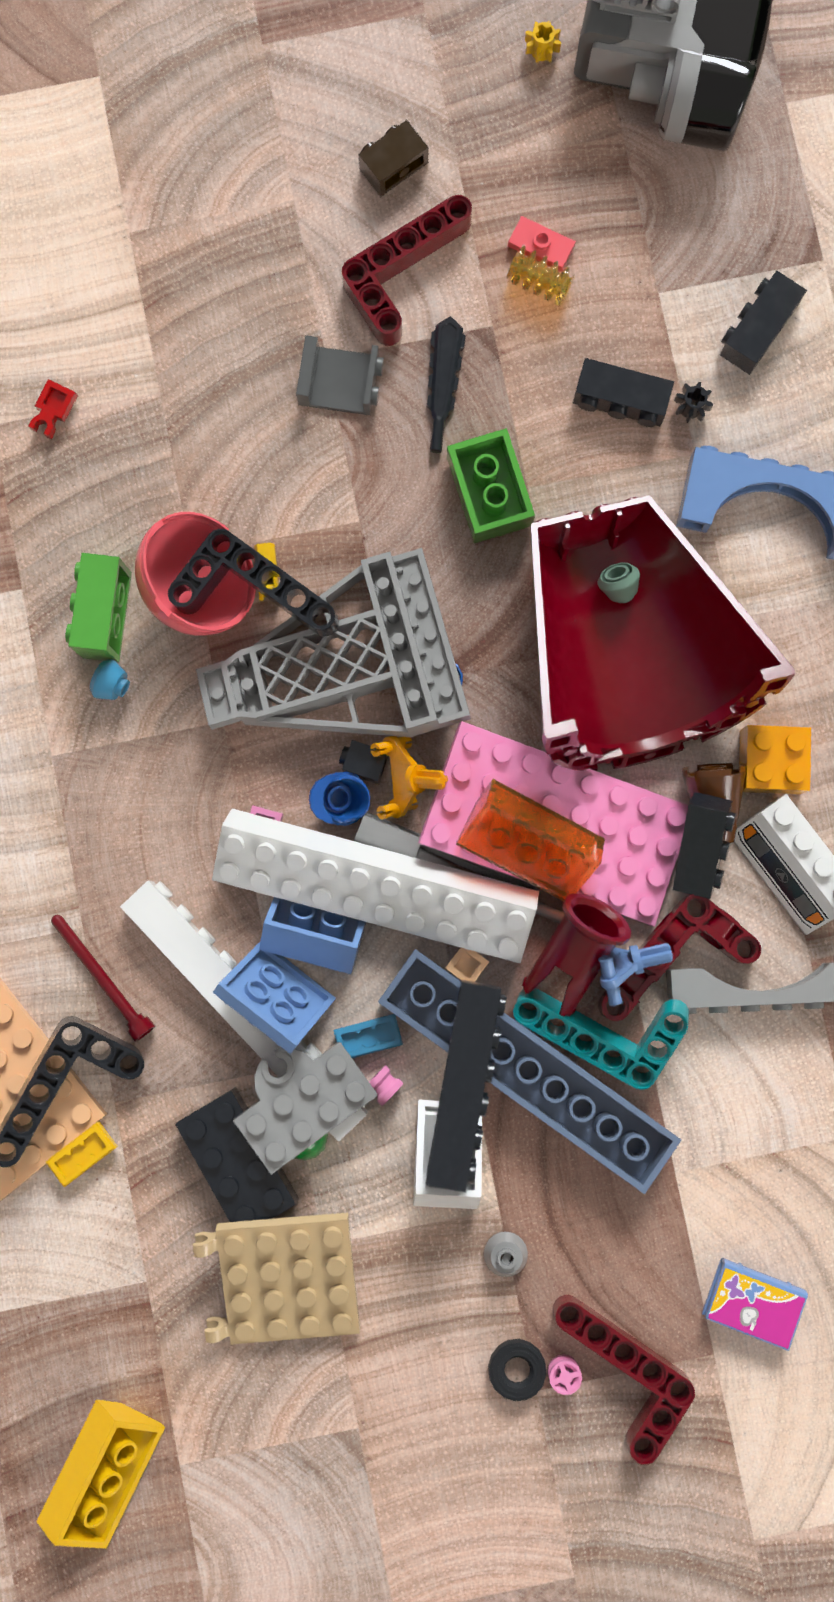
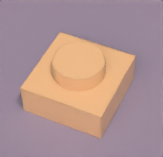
(467, 964)

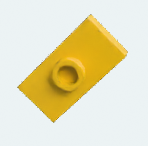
(81, 1154)

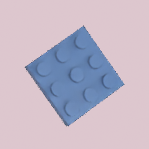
(274, 997)

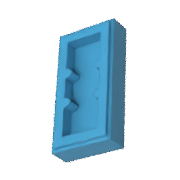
(370, 1036)

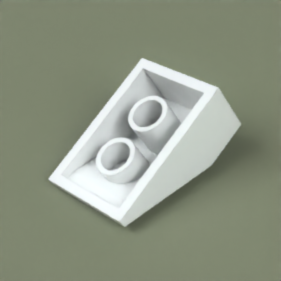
(433, 1196)

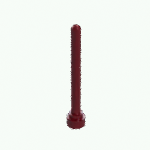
(138, 1024)

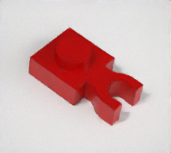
(53, 403)

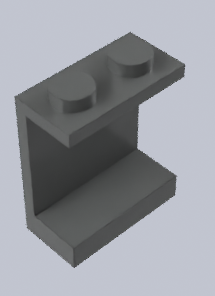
(338, 378)

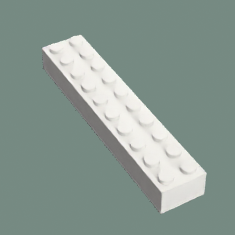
(375, 885)

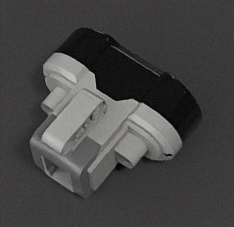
(681, 55)

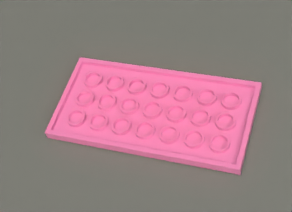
(638, 825)

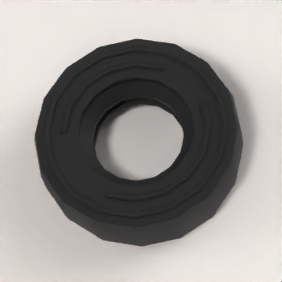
(517, 1390)

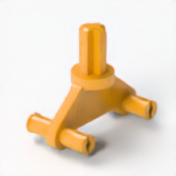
(407, 777)

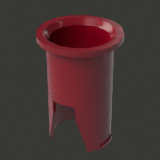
(581, 938)

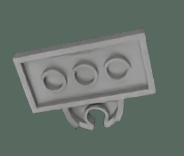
(302, 1103)

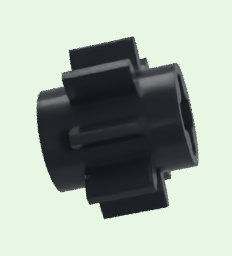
(686, 408)

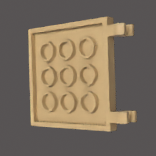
(283, 1278)

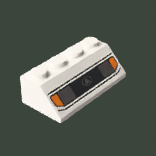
(791, 862)

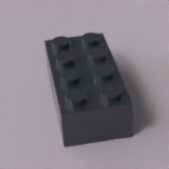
(230, 1163)

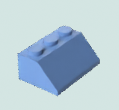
(312, 935)

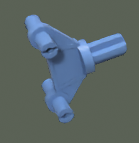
(623, 963)

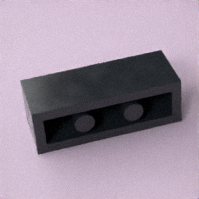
(761, 321)
(623, 393)
(704, 845)

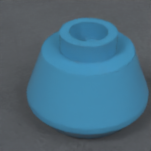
(109, 681)

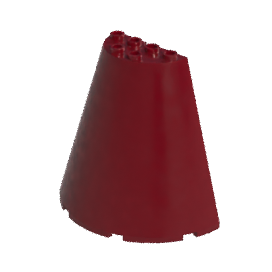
(647, 671)

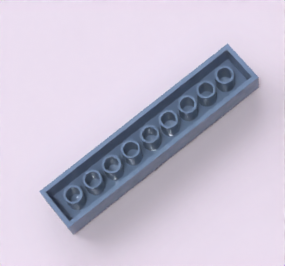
(540, 1078)

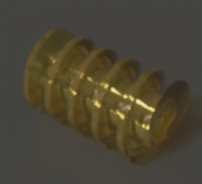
(540, 276)

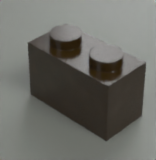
(393, 157)

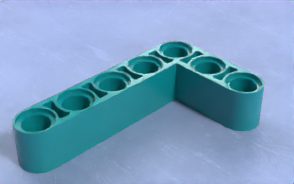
(605, 1039)

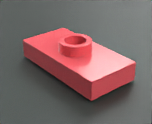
(543, 241)

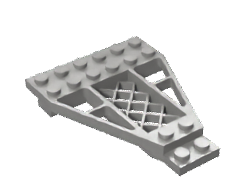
(415, 650)

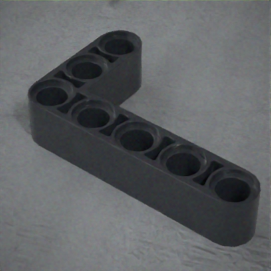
(256, 577)
(53, 1078)

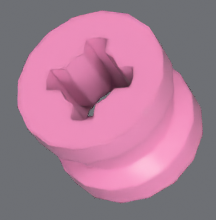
(385, 1085)
(566, 1382)

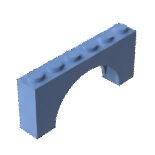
(719, 477)

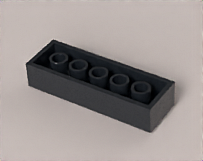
(463, 1086)

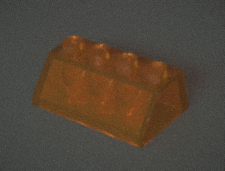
(531, 841)

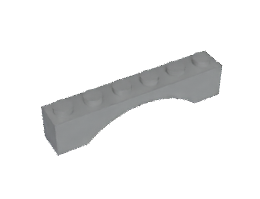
(701, 989)

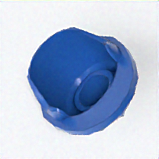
(339, 798)

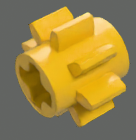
(542, 41)

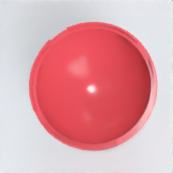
(163, 556)

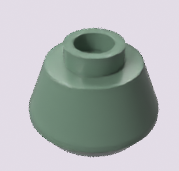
(619, 582)

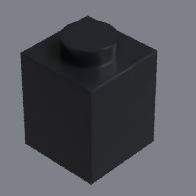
(360, 761)

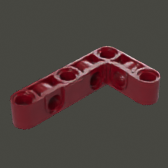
(675, 929)

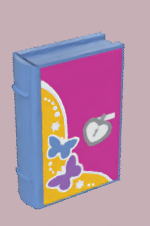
(755, 1303)

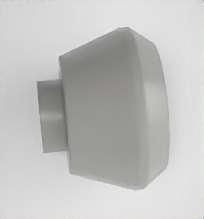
(509, 1245)

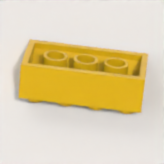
(99, 1476)

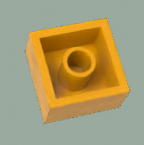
(776, 759)

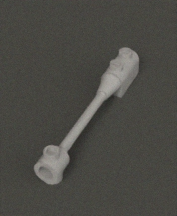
(404, 841)

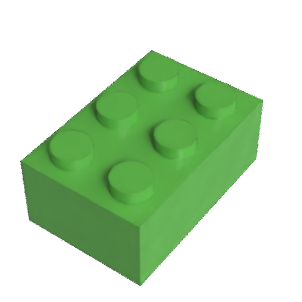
(490, 485)
(99, 607)

